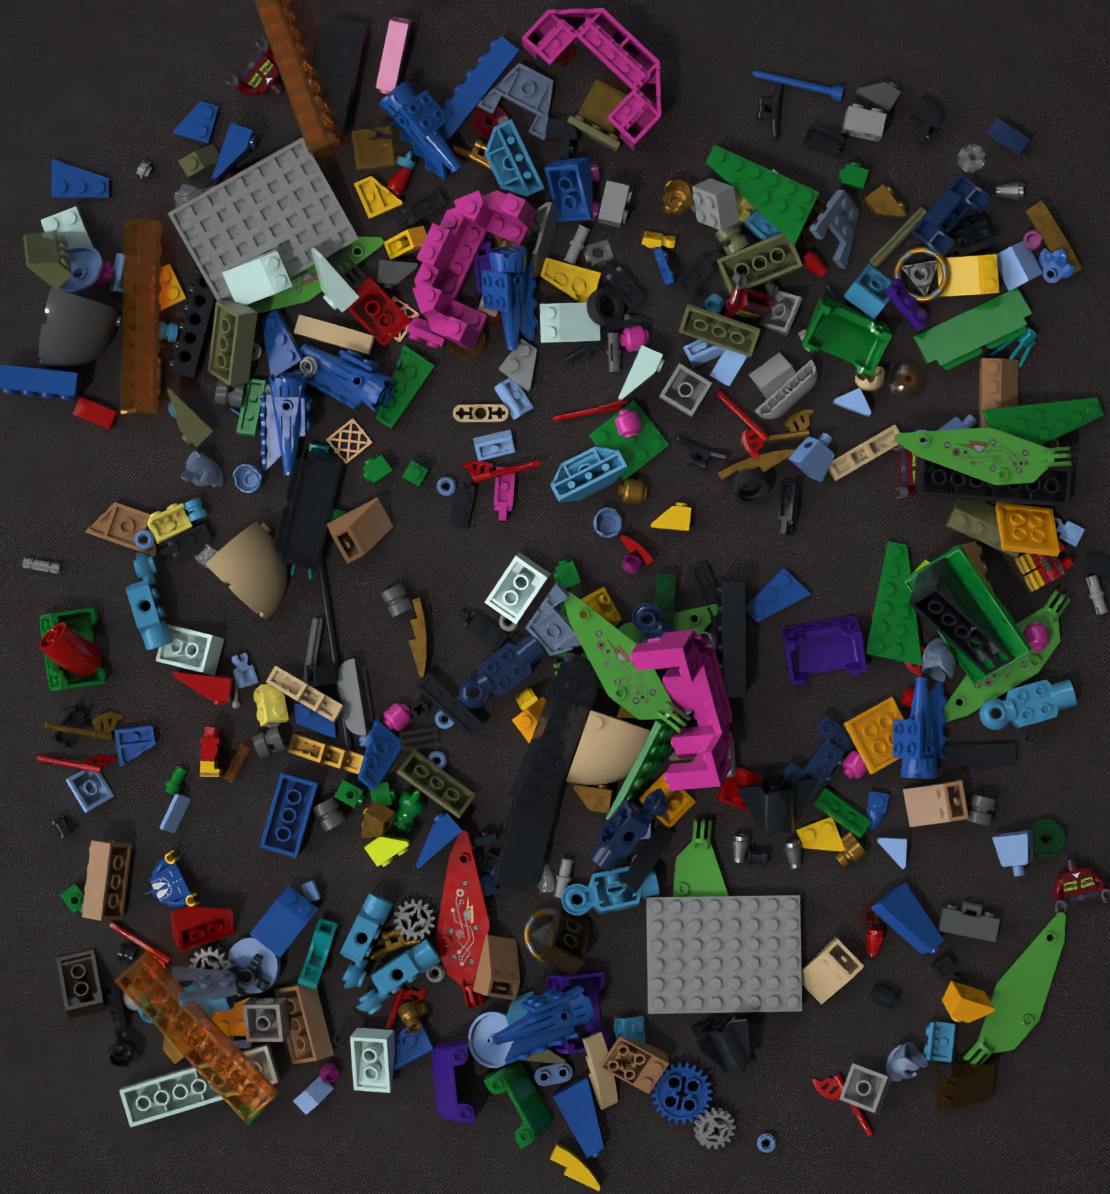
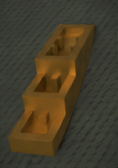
(1050, 232)
(764, 462)
(419, 645)
(326, 753)

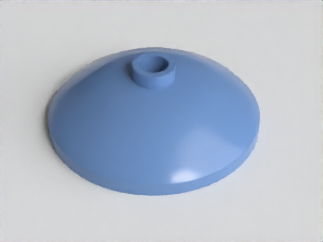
(85, 268)

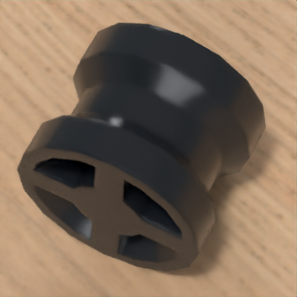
(126, 953)

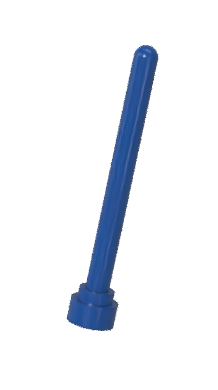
(834, 92)

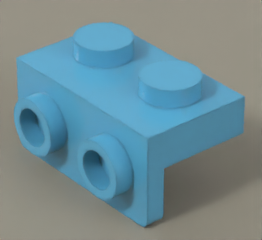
(760, 226)
(630, 1028)
(940, 1041)

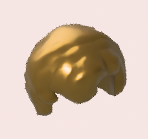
(677, 197)

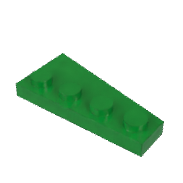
(410, 376)

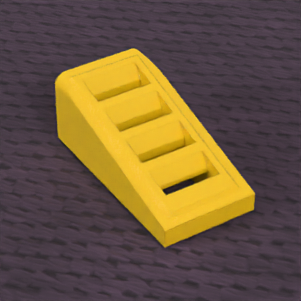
(526, 699)

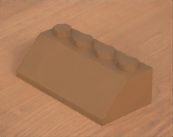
(997, 385)
(308, 1029)

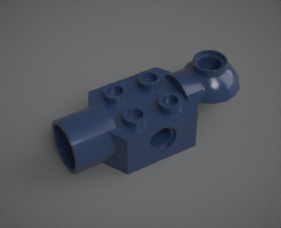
(651, 627)
(502, 671)
(626, 828)

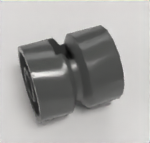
(229, 394)
(397, 600)
(269, 742)
(981, 810)
(330, 815)

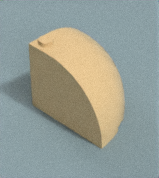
(253, 569)
(606, 750)

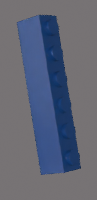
(477, 85)

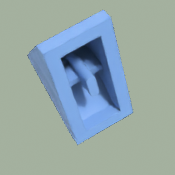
(854, 401)
(895, 848)
(313, 1095)

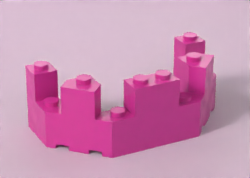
(618, 51)
(451, 253)
(694, 687)

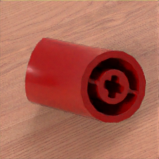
(71, 650)

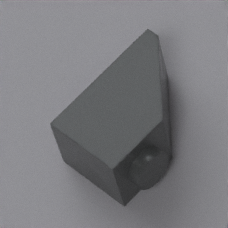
(880, 95)
(394, 273)

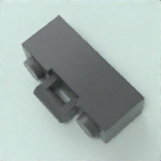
(979, 926)

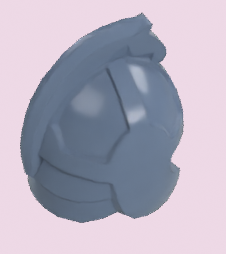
(202, 471)
(938, 657)
(904, 1062)

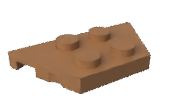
(121, 525)

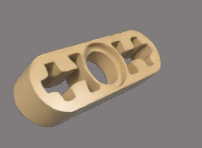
(485, 406)

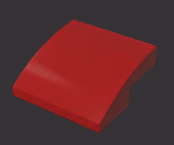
(729, 789)

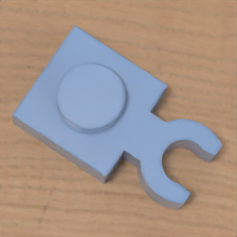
(1069, 532)
(244, 674)

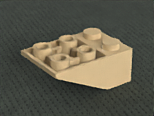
(830, 970)

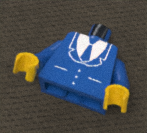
(170, 884)

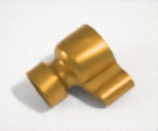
(853, 850)
(410, 1015)

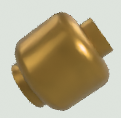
(632, 491)

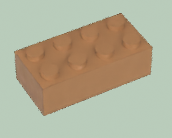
(106, 880)

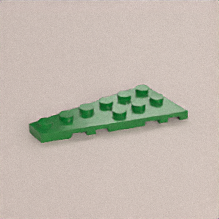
(774, 196)
(1043, 421)
(648, 760)

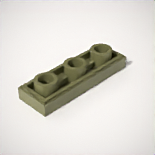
(594, 132)

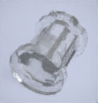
(206, 554)

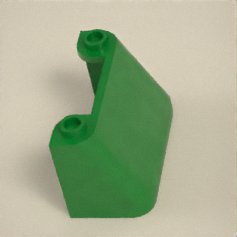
(847, 335)
(82, 623)
(525, 1098)

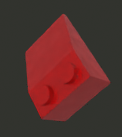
(378, 312)
(212, 687)
(200, 926)

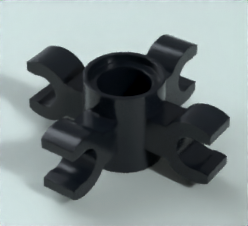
(260, 983)

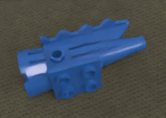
(419, 123)
(510, 291)
(349, 378)
(282, 422)
(921, 736)
(546, 1023)

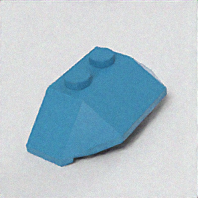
(511, 161)
(587, 473)

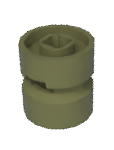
(732, 239)

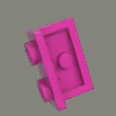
(421, 330)

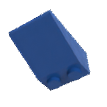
(235, 149)
(571, 188)
(441, 833)
(283, 921)

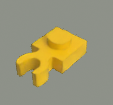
(655, 240)

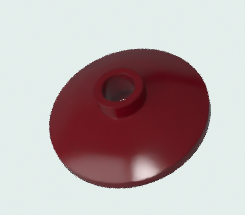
(480, 116)

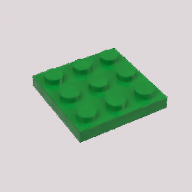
(635, 449)

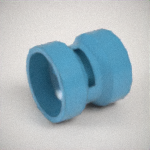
(168, 332)
(195, 509)

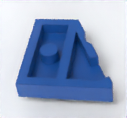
(199, 123)
(667, 274)
(314, 720)
(133, 741)

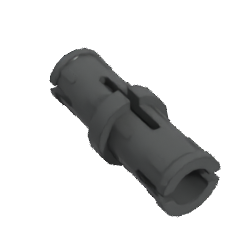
(613, 352)

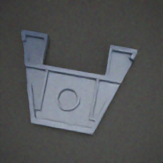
(526, 90)
(842, 220)
(551, 626)
(208, 984)

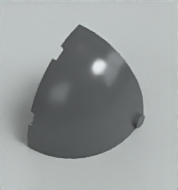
(75, 331)

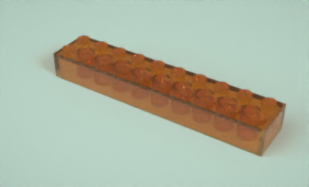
(298, 77)
(141, 317)
(197, 1037)

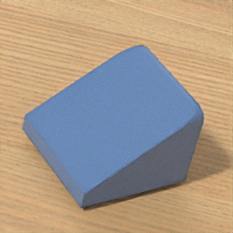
(311, 891)

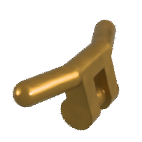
(473, 155)
(390, 947)

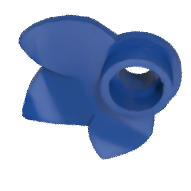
(1057, 263)

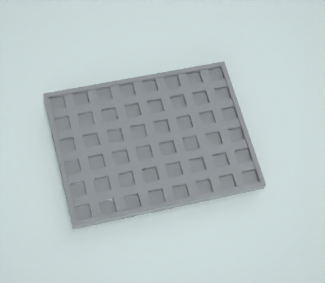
(265, 207)
(723, 954)

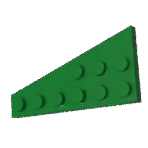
(894, 621)

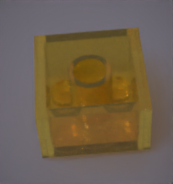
(599, 104)
(371, 153)

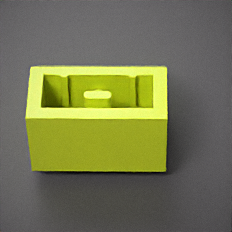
(386, 846)

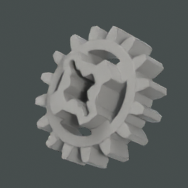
(406, 918)
(207, 959)
(718, 1119)

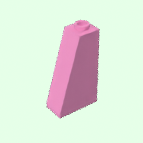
(393, 54)

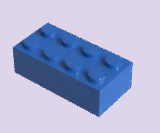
(40, 381)
(289, 814)

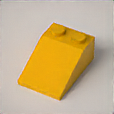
(971, 275)

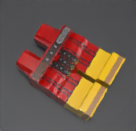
(1049, 568)
(209, 753)

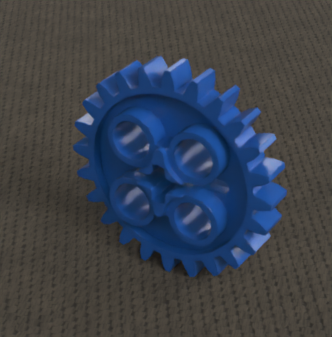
(699, 1095)

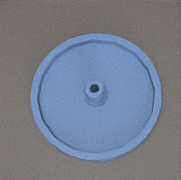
(243, 953)
(482, 1043)

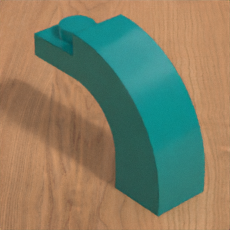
(317, 953)

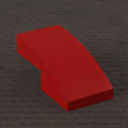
(95, 413)
(631, 545)

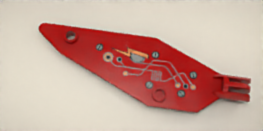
(462, 920)

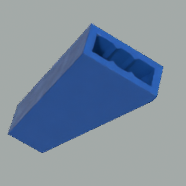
(908, 919)
(580, 1113)

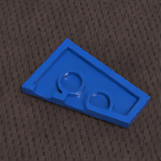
(77, 183)
(280, 345)
(776, 595)
(379, 755)
(411, 1047)

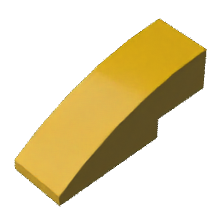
(574, 1166)

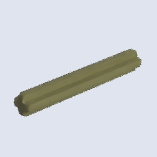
(898, 237)

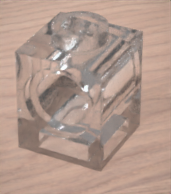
(604, 246)

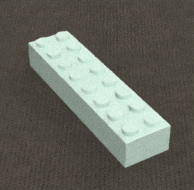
(183, 1090)

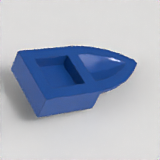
(876, 808)

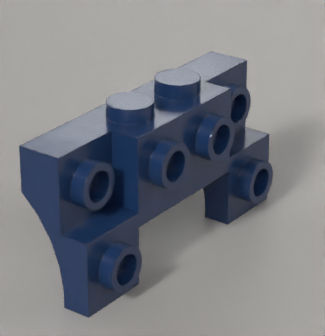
(948, 212)
(826, 757)

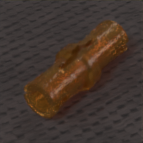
(237, 763)

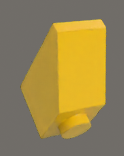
(405, 242)
(674, 518)

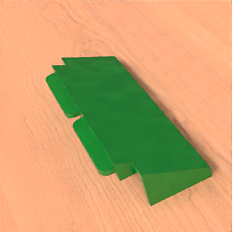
(965, 334)

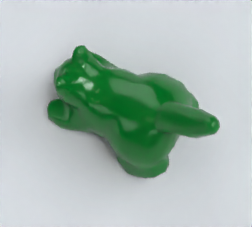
(409, 808)

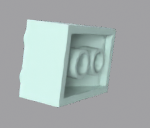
(70, 226)
(257, 278)
(336, 290)
(567, 323)
(643, 369)
(517, 588)
(191, 650)
(372, 1059)

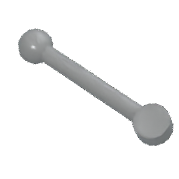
(236, 704)

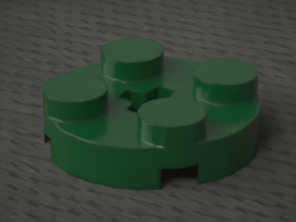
(1057, 838)

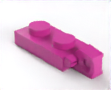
(504, 494)

